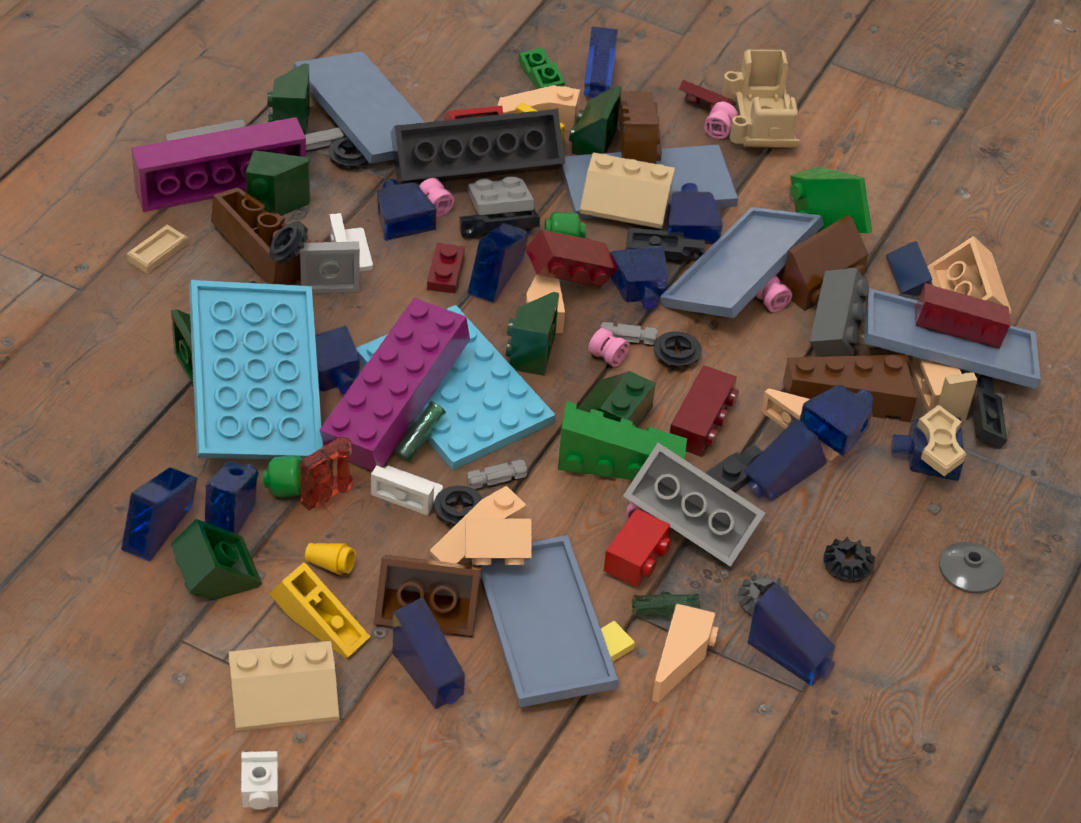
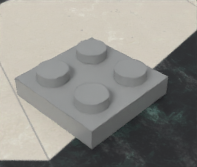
(500, 196)
(331, 266)

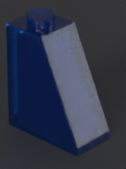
(600, 61)
(497, 260)
(785, 462)
(156, 511)
(790, 637)
(426, 654)

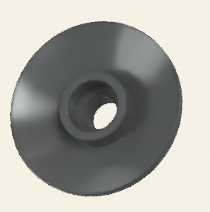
(971, 567)

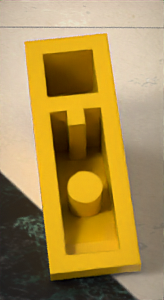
(319, 611)

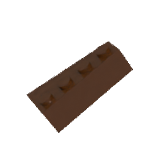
(639, 127)
(252, 232)
(882, 375)

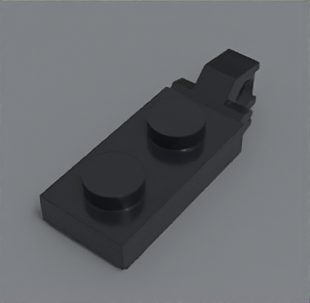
(474, 224)
(675, 243)
(988, 413)
(731, 470)

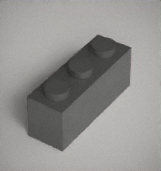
(839, 312)

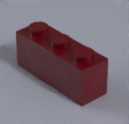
(571, 258)
(962, 316)
(705, 409)

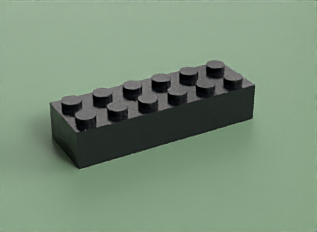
(478, 146)

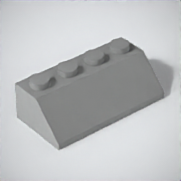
(694, 504)

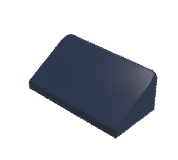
(909, 269)

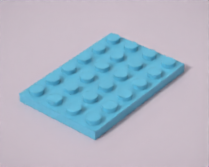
(254, 370)
(482, 400)

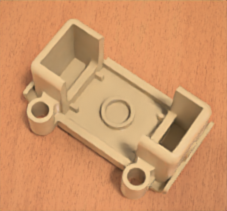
(763, 106)

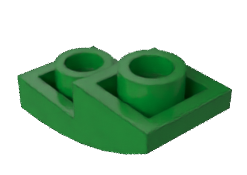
(540, 69)

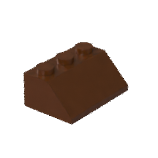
(830, 249)
(446, 587)

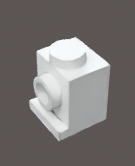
(259, 779)

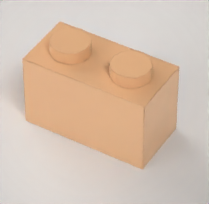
(497, 540)

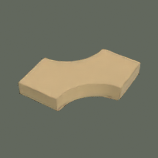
(942, 449)

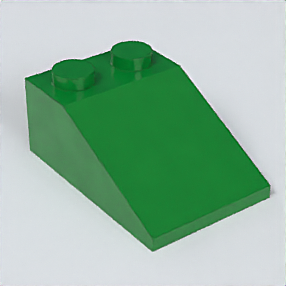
(831, 196)

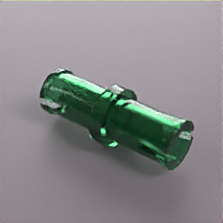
(420, 431)
(662, 604)

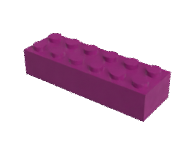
(207, 163)
(397, 382)

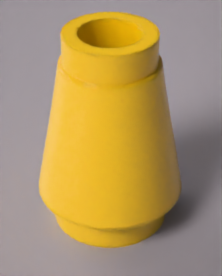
(331, 556)

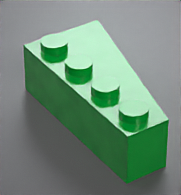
(609, 447)

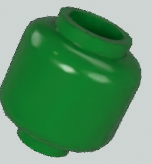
(565, 223)
(283, 476)

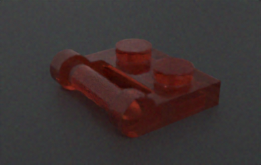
(317, 473)

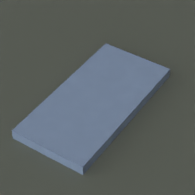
(360, 101)
(692, 165)
(740, 262)
(893, 327)
(547, 625)

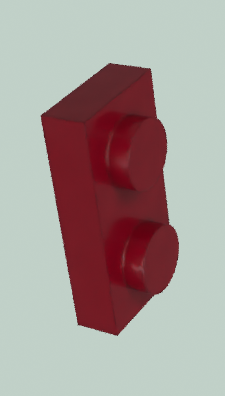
(696, 94)
(445, 268)

